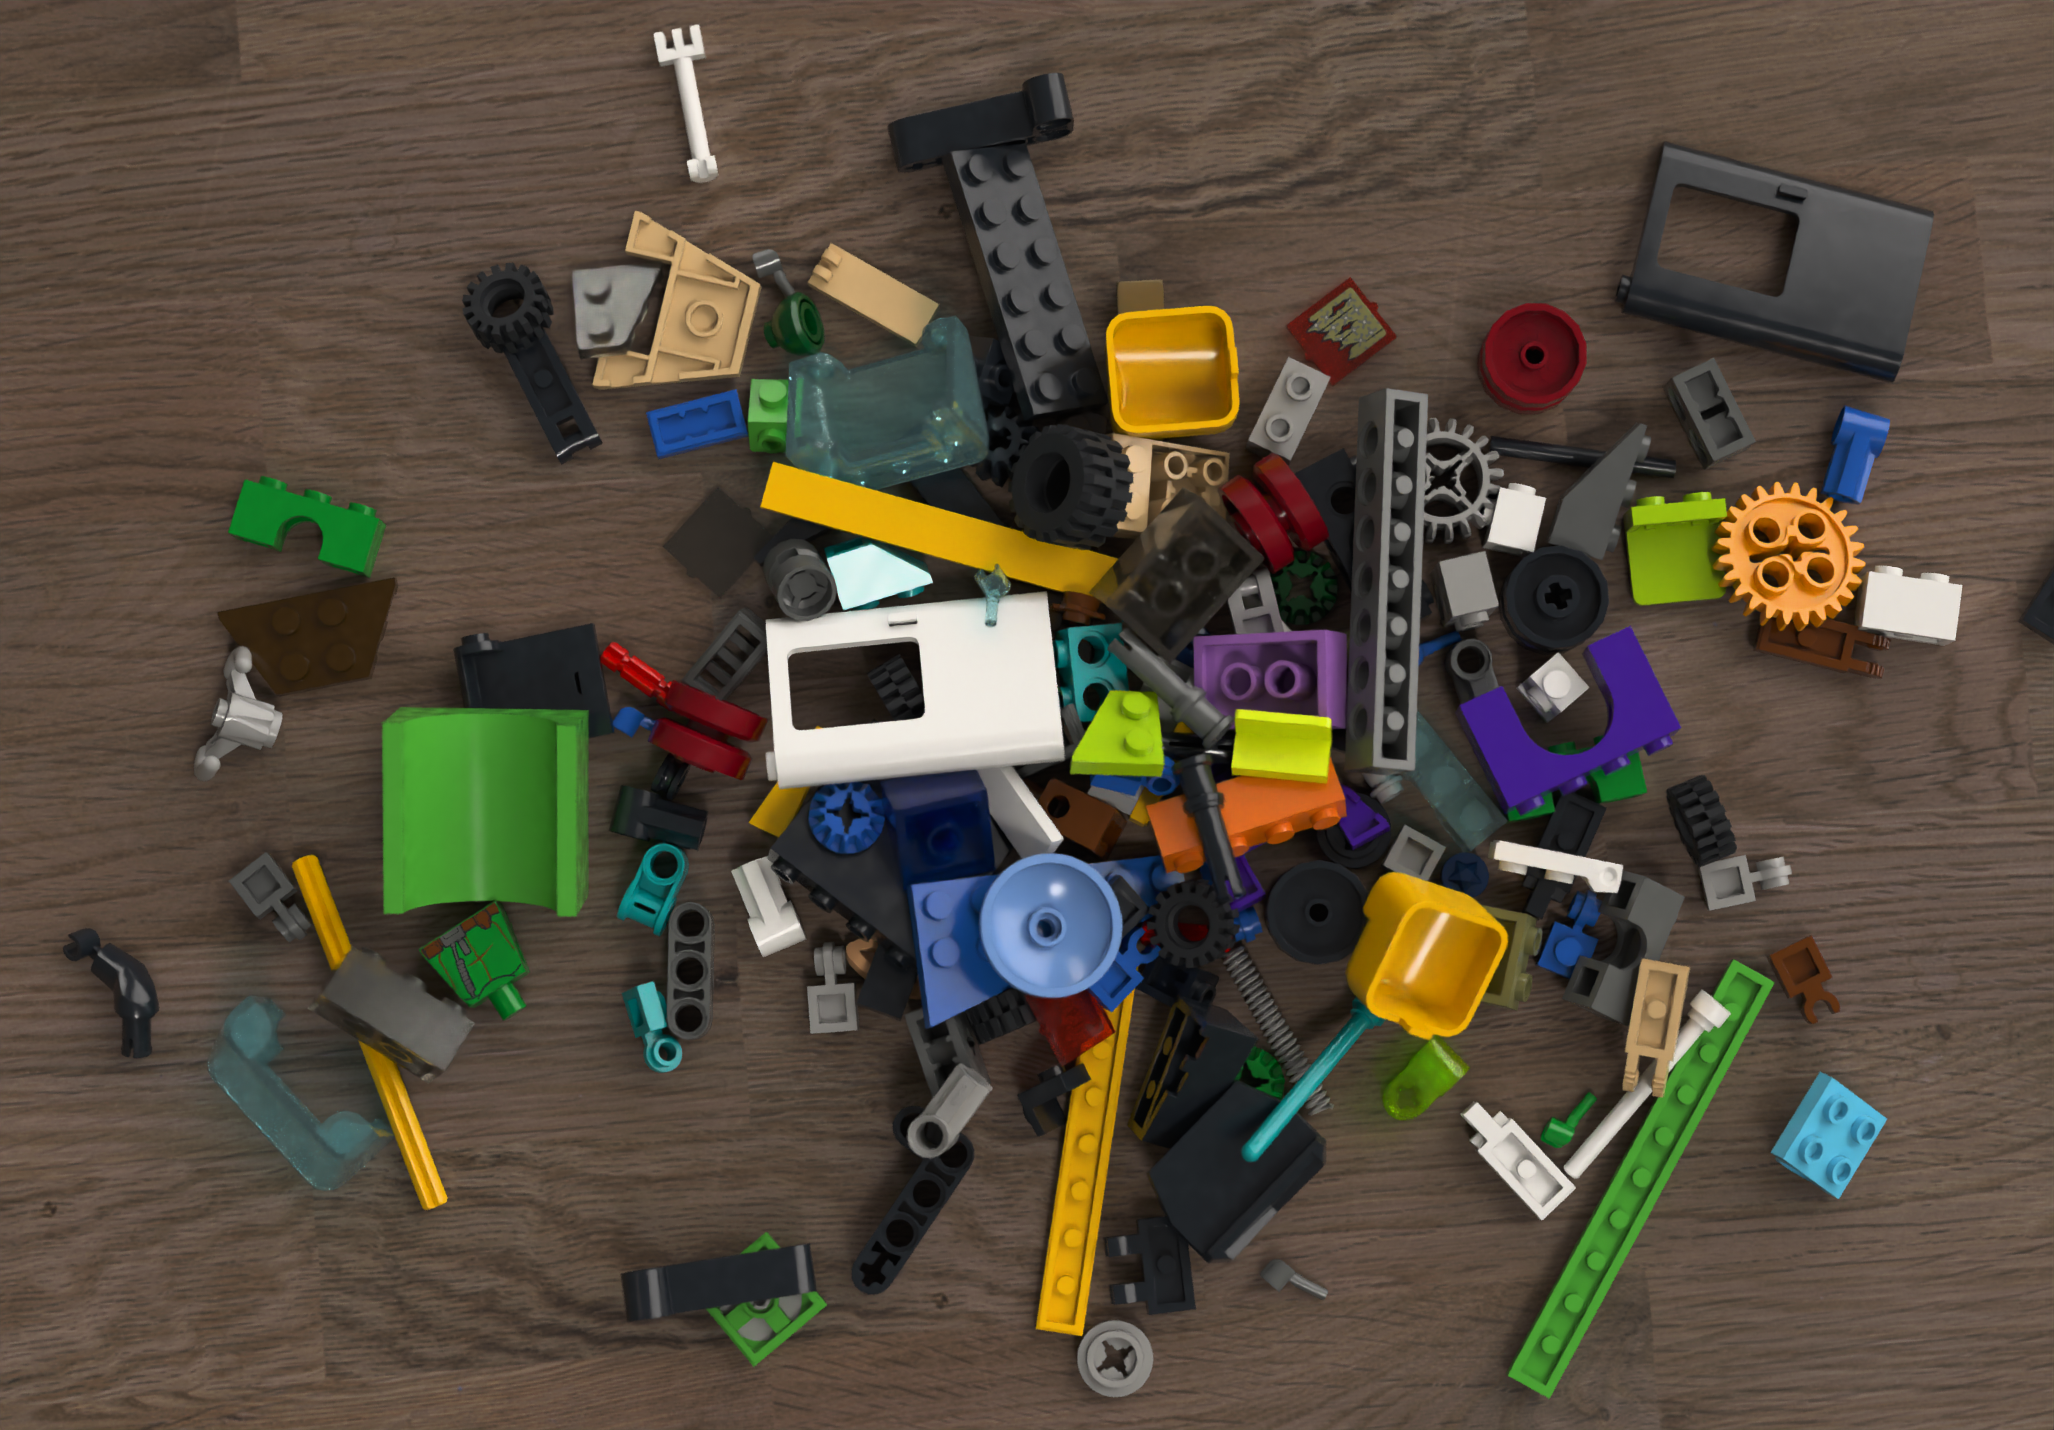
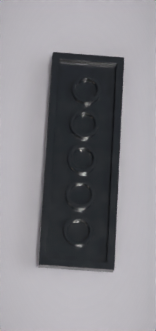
(1024, 281)

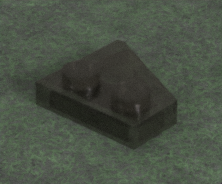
(611, 306)

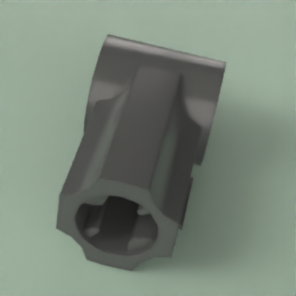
(1471, 685)

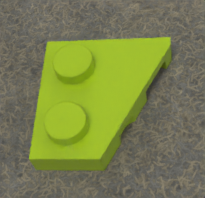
(1122, 737)

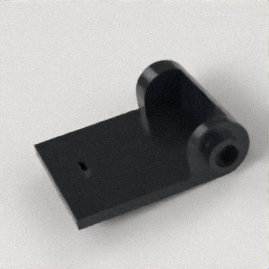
(536, 674)

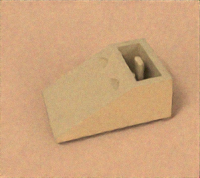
(1161, 472)

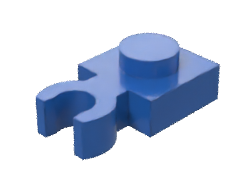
(1122, 975)

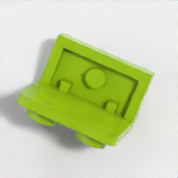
(1672, 549)

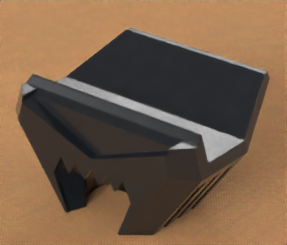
(1217, 1195)

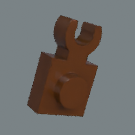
(1801, 972)

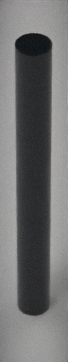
(1573, 455)

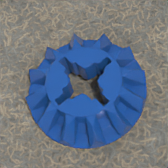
(829, 828)

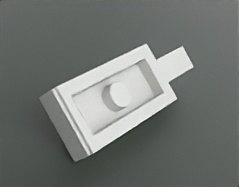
(1560, 867)
(1517, 1160)

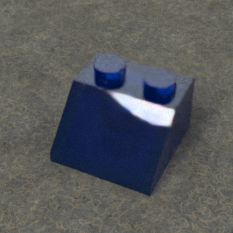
(938, 826)

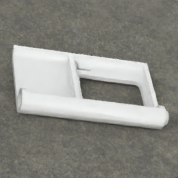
(983, 687)

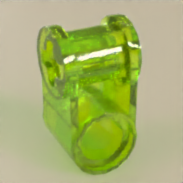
(1429, 1074)

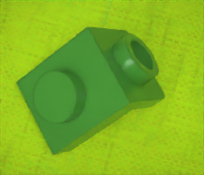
(768, 415)

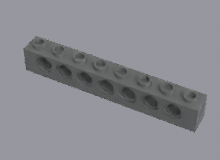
(1386, 582)

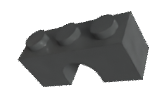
(1643, 921)

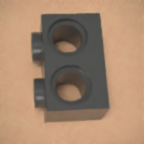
(1709, 414)

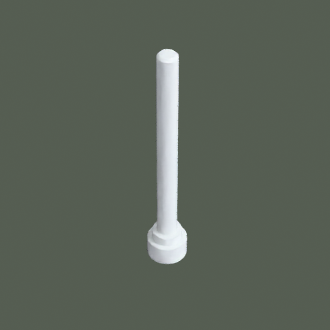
(1704, 1015)

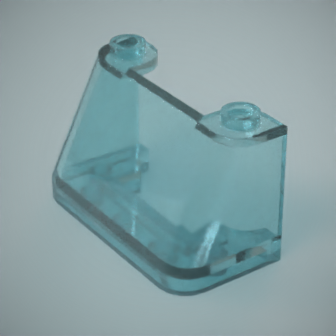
(889, 416)
(321, 1153)

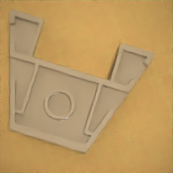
(701, 318)

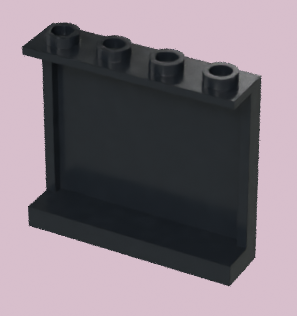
(860, 884)

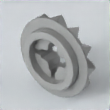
(1137, 1362)

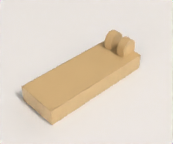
(873, 294)

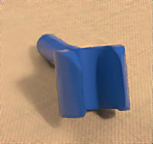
(1429, 647)
(630, 719)

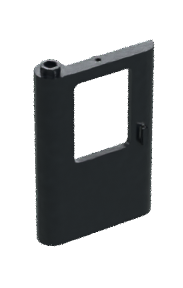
(1846, 277)

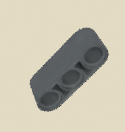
(679, 950)

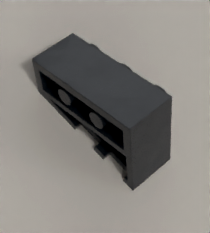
(1190, 1070)

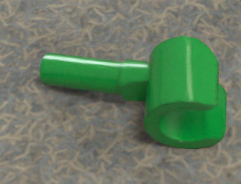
(1559, 1133)

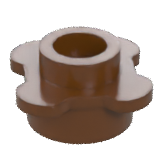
(1078, 609)

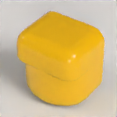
(1172, 372)
(1424, 955)

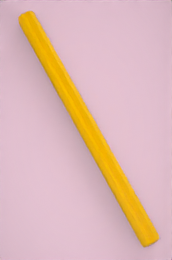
(383, 1070)

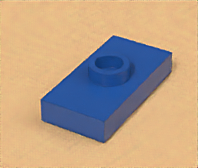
(697, 424)

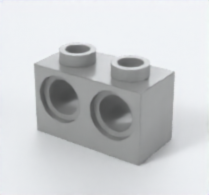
(1288, 411)
(1464, 591)

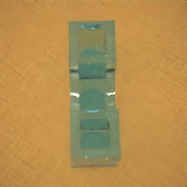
(1451, 790)

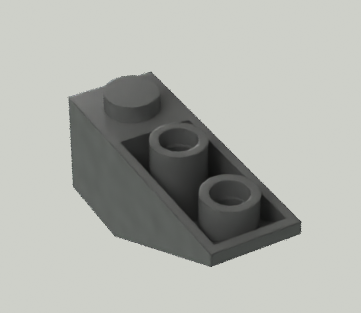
(1591, 504)

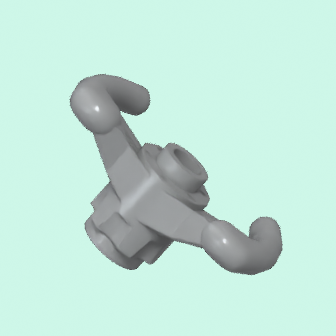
(238, 719)

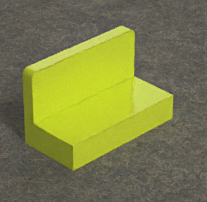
(1282, 746)

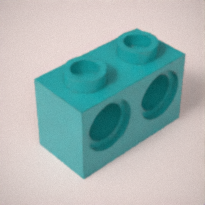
(1102, 674)

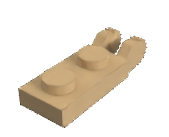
(1655, 1021)

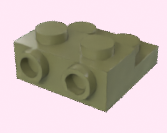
(1510, 979)

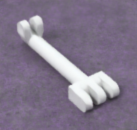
(702, 165)

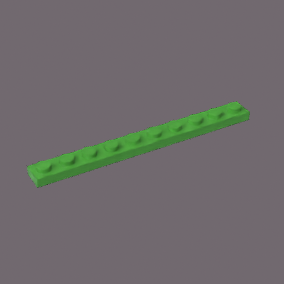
(1637, 1185)

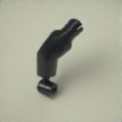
(131, 985)

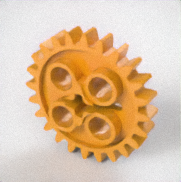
(1798, 595)

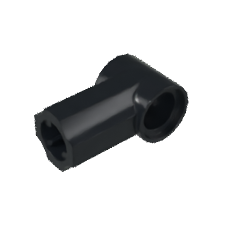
(647, 816)

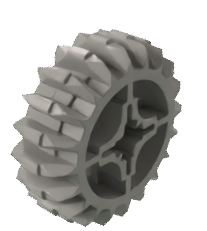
(1456, 496)

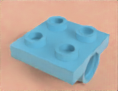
(1828, 1135)

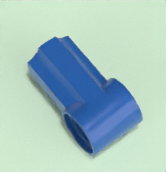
(1856, 442)

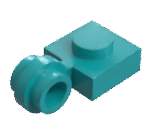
(647, 1017)

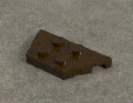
(315, 636)

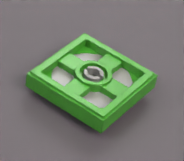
(765, 1324)

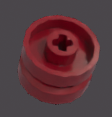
(1538, 331)
(1273, 512)
(706, 735)

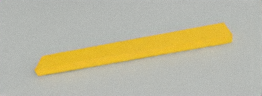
(931, 530)
(1083, 1181)

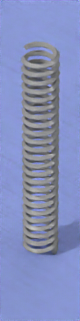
(1273, 1023)

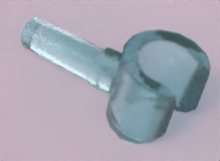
(994, 587)

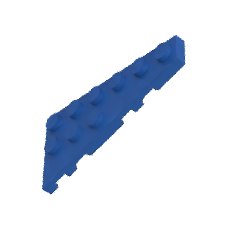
(948, 941)

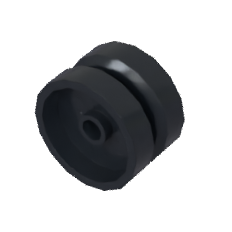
(1577, 585)
(1289, 908)

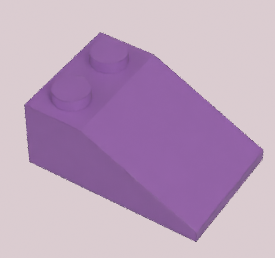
(1275, 673)

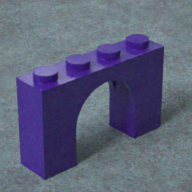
(1524, 772)

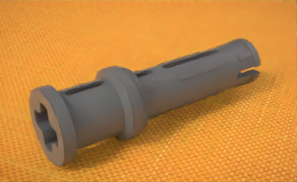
(1186, 702)

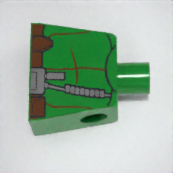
(481, 960)

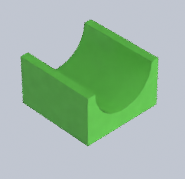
(486, 807)

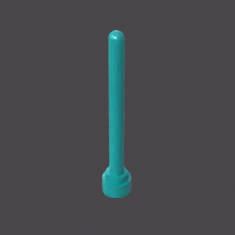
(1310, 1080)

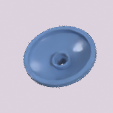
(1081, 918)

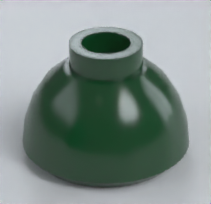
(796, 326)

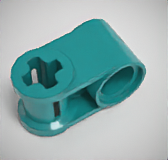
(654, 891)

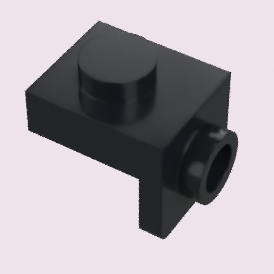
(1040, 1101)

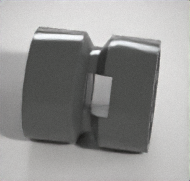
(799, 579)

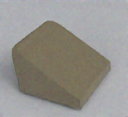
(1139, 295)

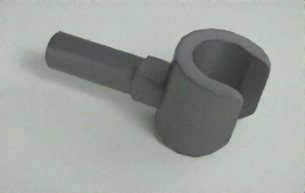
(768, 263)
(1279, 1274)

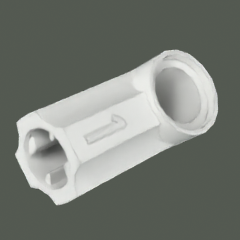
(771, 915)

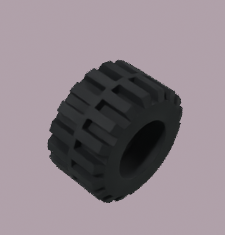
(1070, 487)

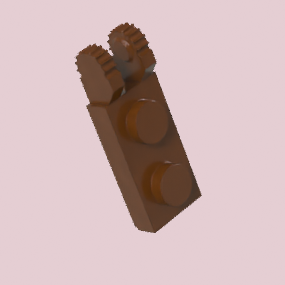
(1823, 647)

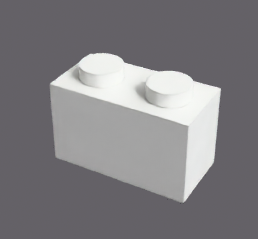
(1908, 606)

